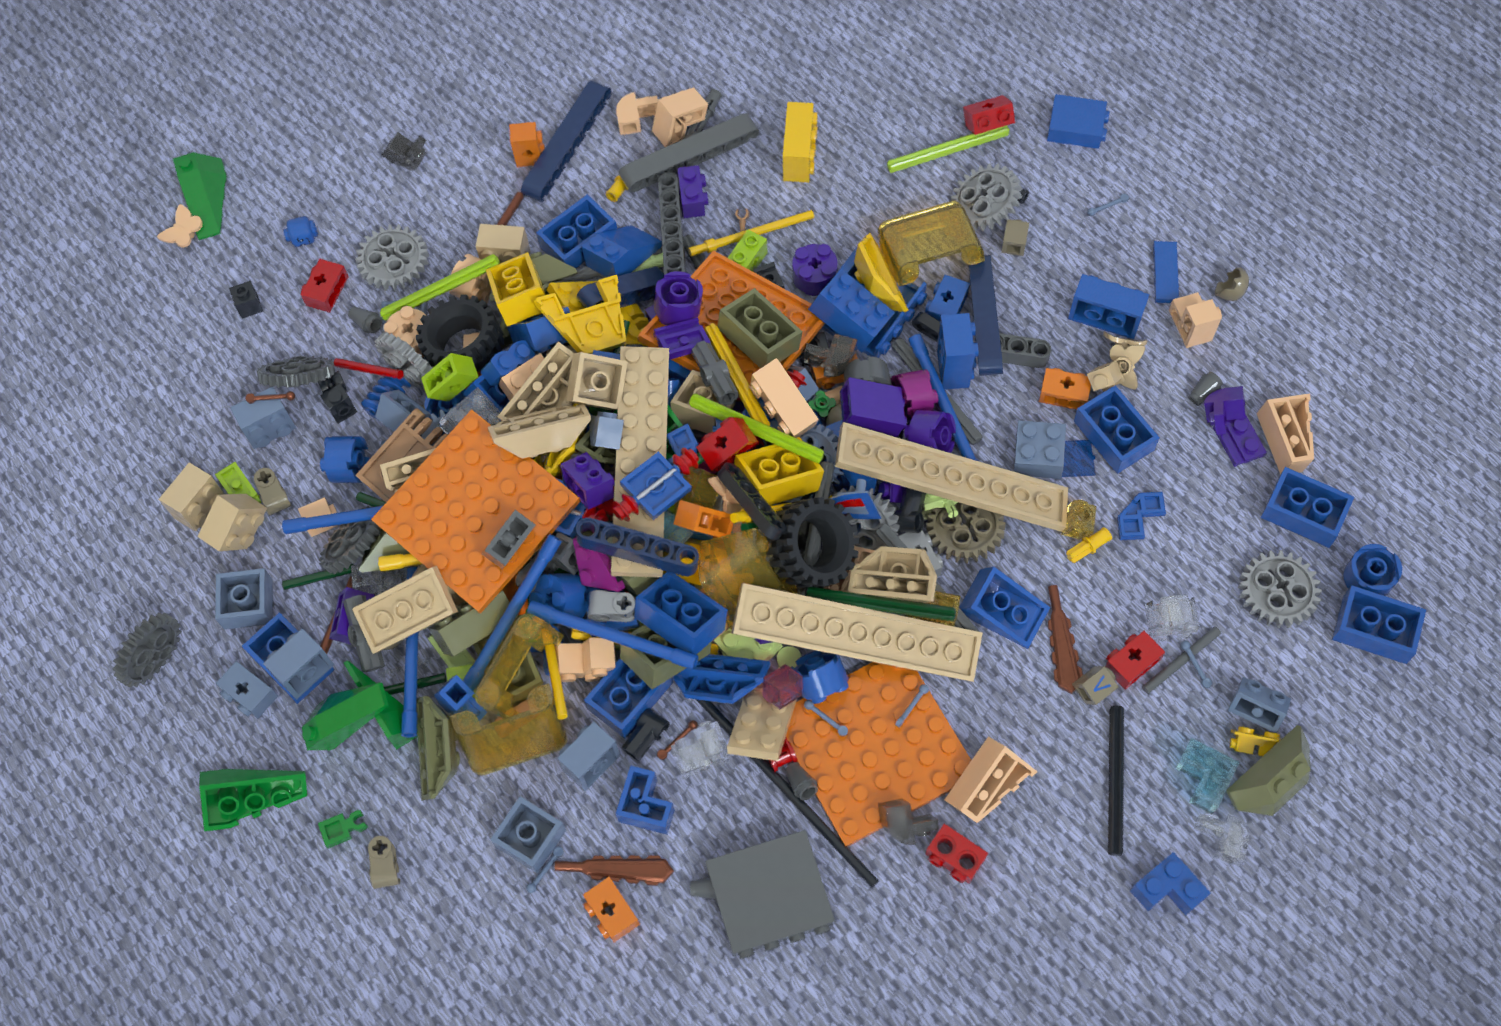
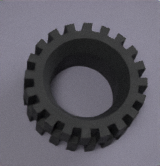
(455, 317)
(836, 543)

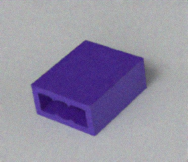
(873, 406)

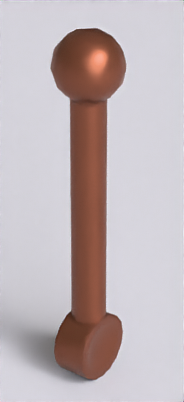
(250, 398)
(662, 754)

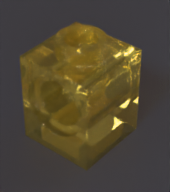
(1075, 527)

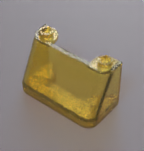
(927, 237)
(736, 560)
(525, 633)
(512, 738)

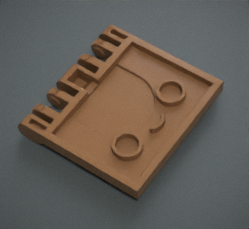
(399, 445)

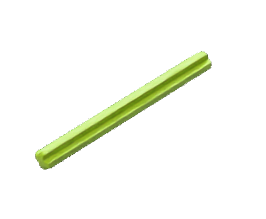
(945, 149)
(441, 286)
(758, 429)

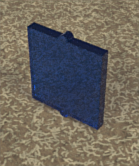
(1078, 459)

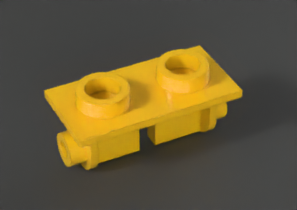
(1246, 740)

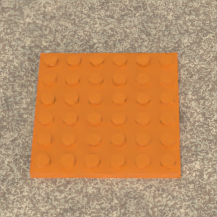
(724, 283)
(463, 500)
(876, 757)

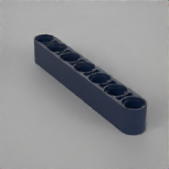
(565, 140)
(985, 318)

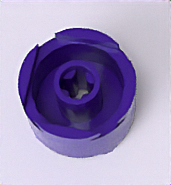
(813, 268)
(677, 298)
(932, 429)

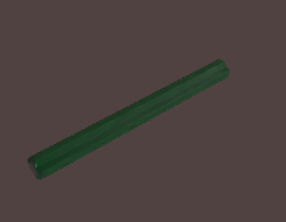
(885, 604)

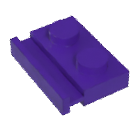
(680, 337)
(1241, 442)

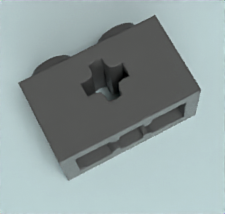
(508, 539)

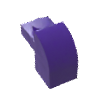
(1223, 406)

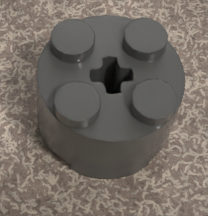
(870, 370)

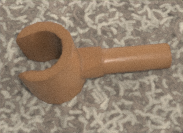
(742, 221)

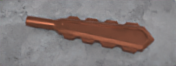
(1062, 641)
(633, 869)

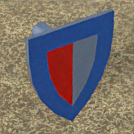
(858, 503)

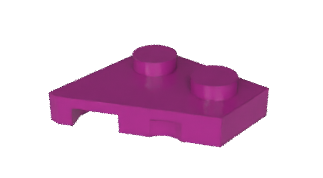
(595, 569)

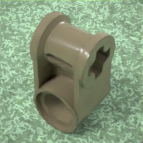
(271, 493)
(385, 866)

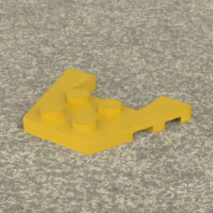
(590, 328)

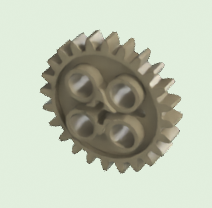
(947, 535)

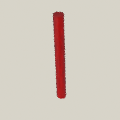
(368, 368)

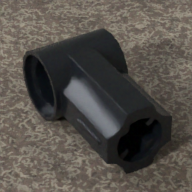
(910, 511)
(647, 731)

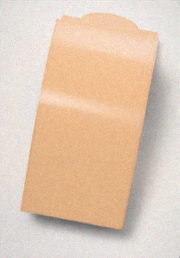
(631, 109)

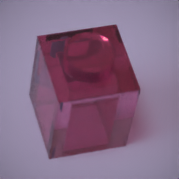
(782, 686)

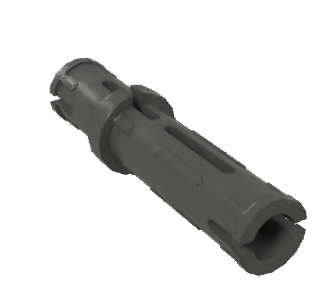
(712, 100)

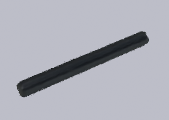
(1116, 780)

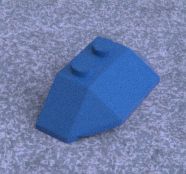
(721, 678)

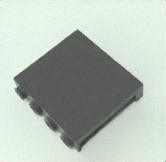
(770, 894)

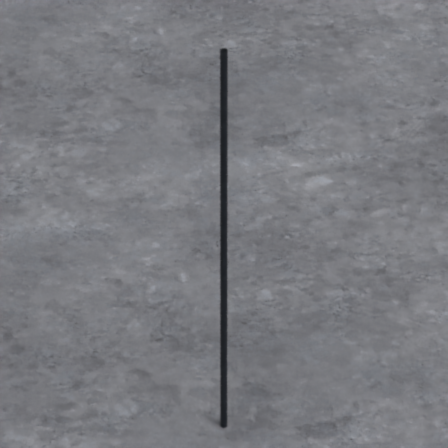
(800, 804)

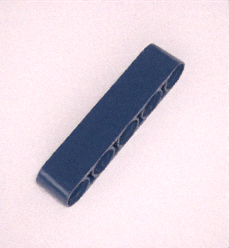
(633, 288)
(629, 537)

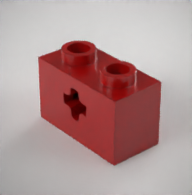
(989, 114)
(324, 285)
(739, 441)
(1147, 654)

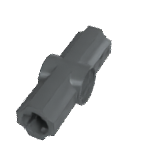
(714, 373)
(368, 661)

